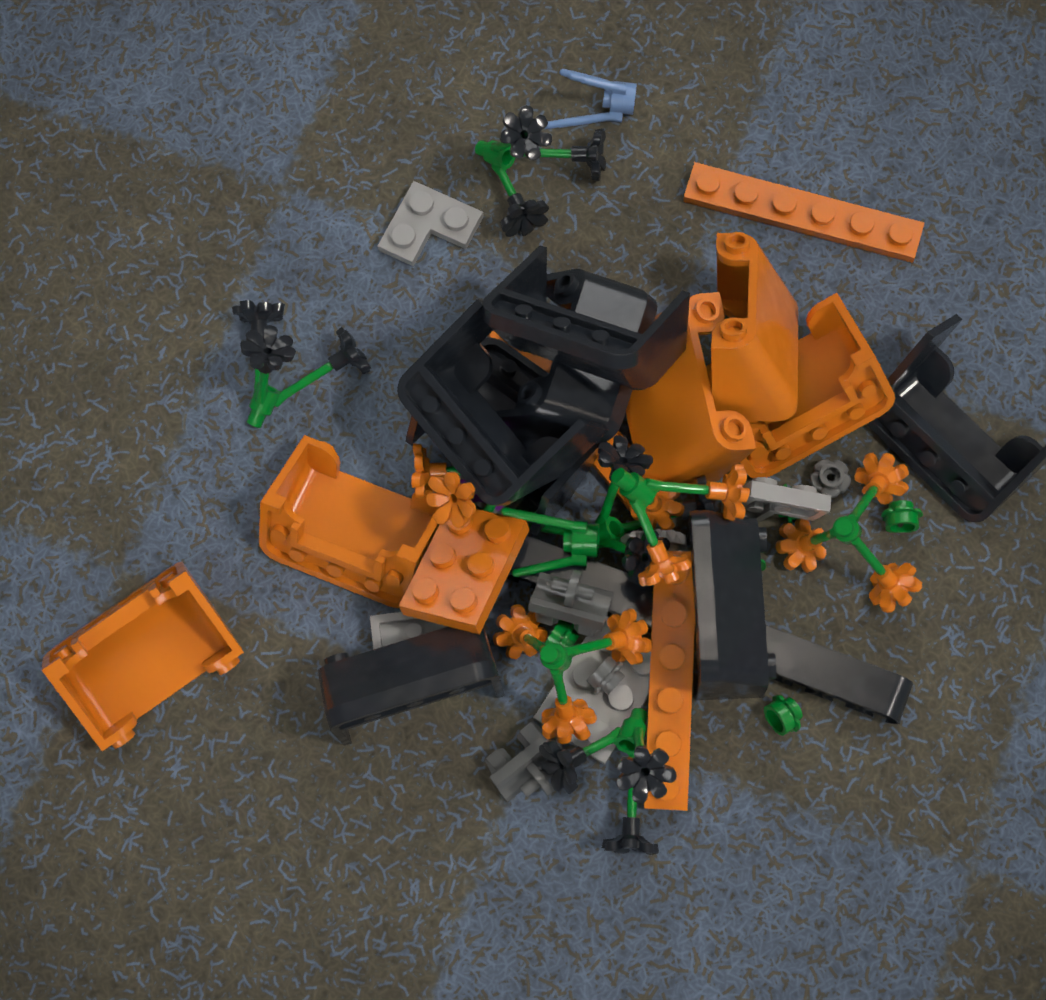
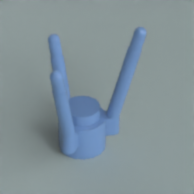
(617, 96)

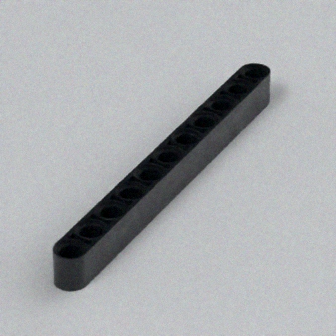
(797, 660)

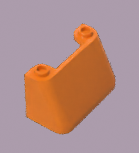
(758, 345)
(837, 392)
(679, 416)
(344, 526)
(140, 655)

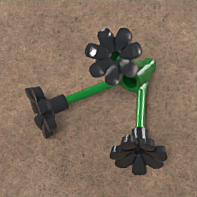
(522, 140)
(270, 352)
(611, 529)
(639, 775)

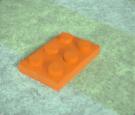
(464, 571)

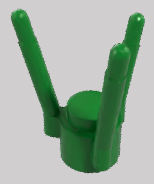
(579, 539)

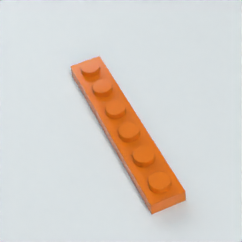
(803, 212)
(672, 683)

